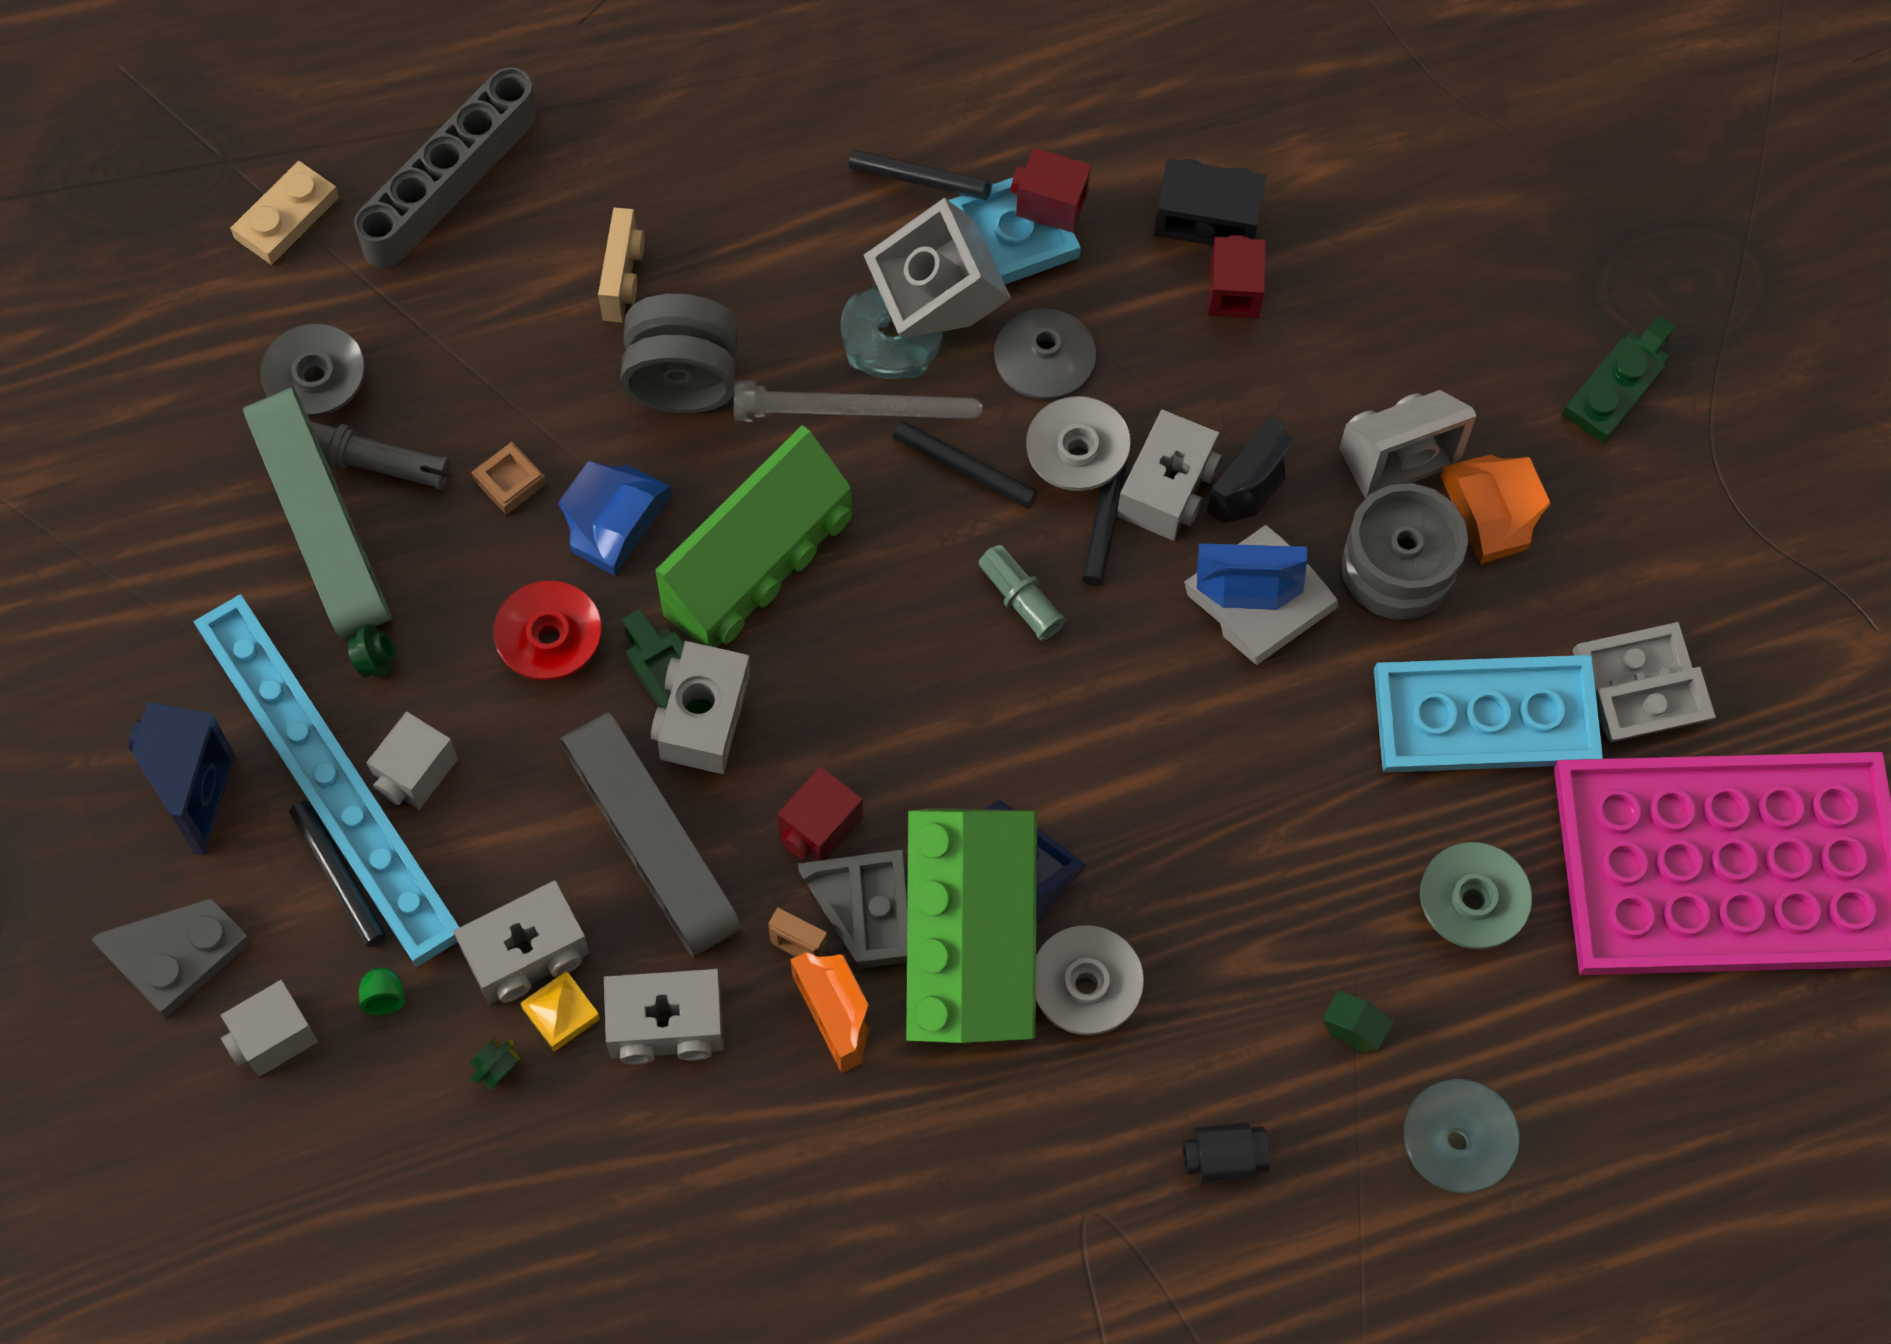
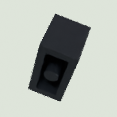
(1208, 202)

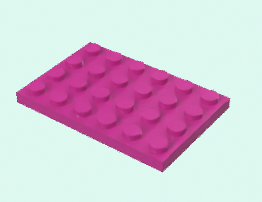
(1727, 862)

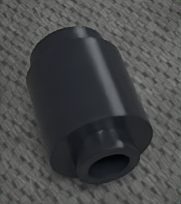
(1226, 1153)

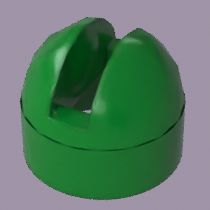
(381, 992)

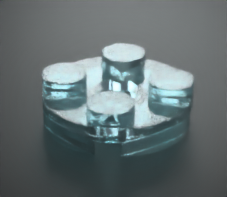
(876, 353)

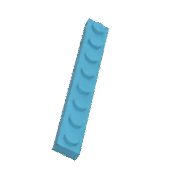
(329, 780)

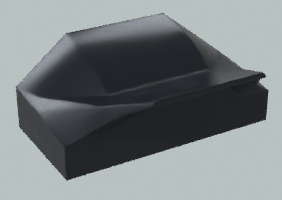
(1252, 475)

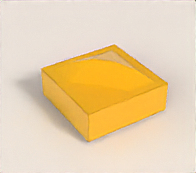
(560, 1011)

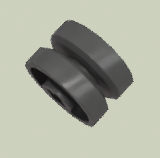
(679, 353)
(1404, 551)

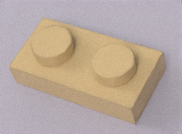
(284, 212)
(617, 281)

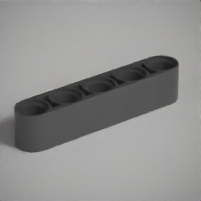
(438, 188)
(651, 834)

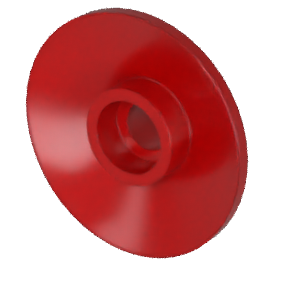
(541, 610)

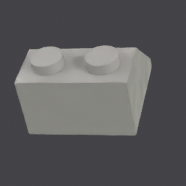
(937, 273)
(1406, 440)

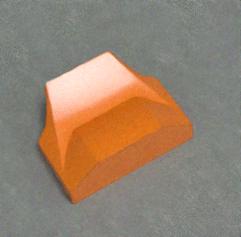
(1498, 502)
(834, 1004)

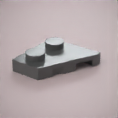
(864, 903)
(174, 951)

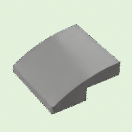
(1265, 631)
(1646, 683)

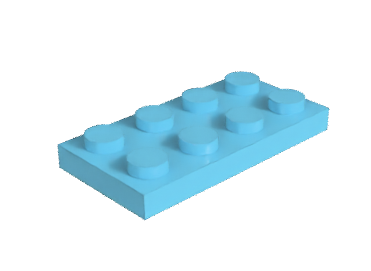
(1486, 713)

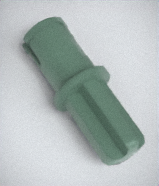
(1021, 592)

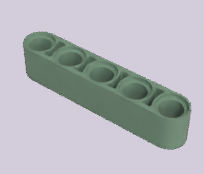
(317, 513)

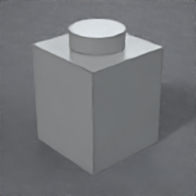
(411, 762)
(267, 1030)

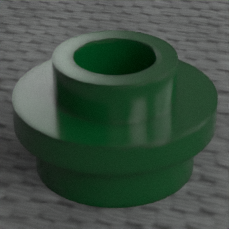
(372, 652)
(494, 1062)

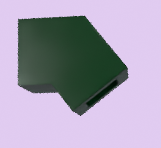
(1356, 1022)

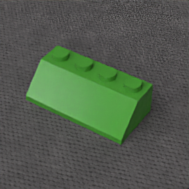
(754, 541)
(971, 925)

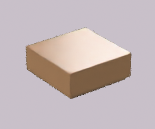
(509, 478)
(796, 935)

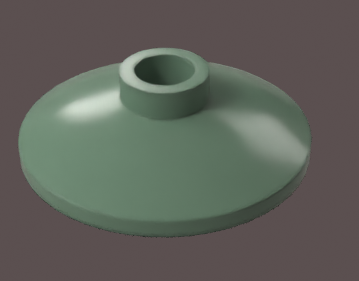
(1480, 872)

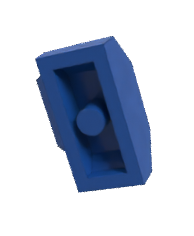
(611, 512)
(1251, 574)

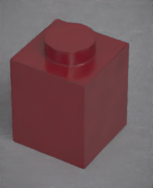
(1051, 189)
(1237, 277)
(819, 817)

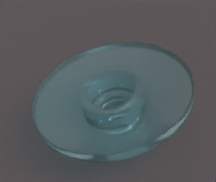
(1477, 1115)

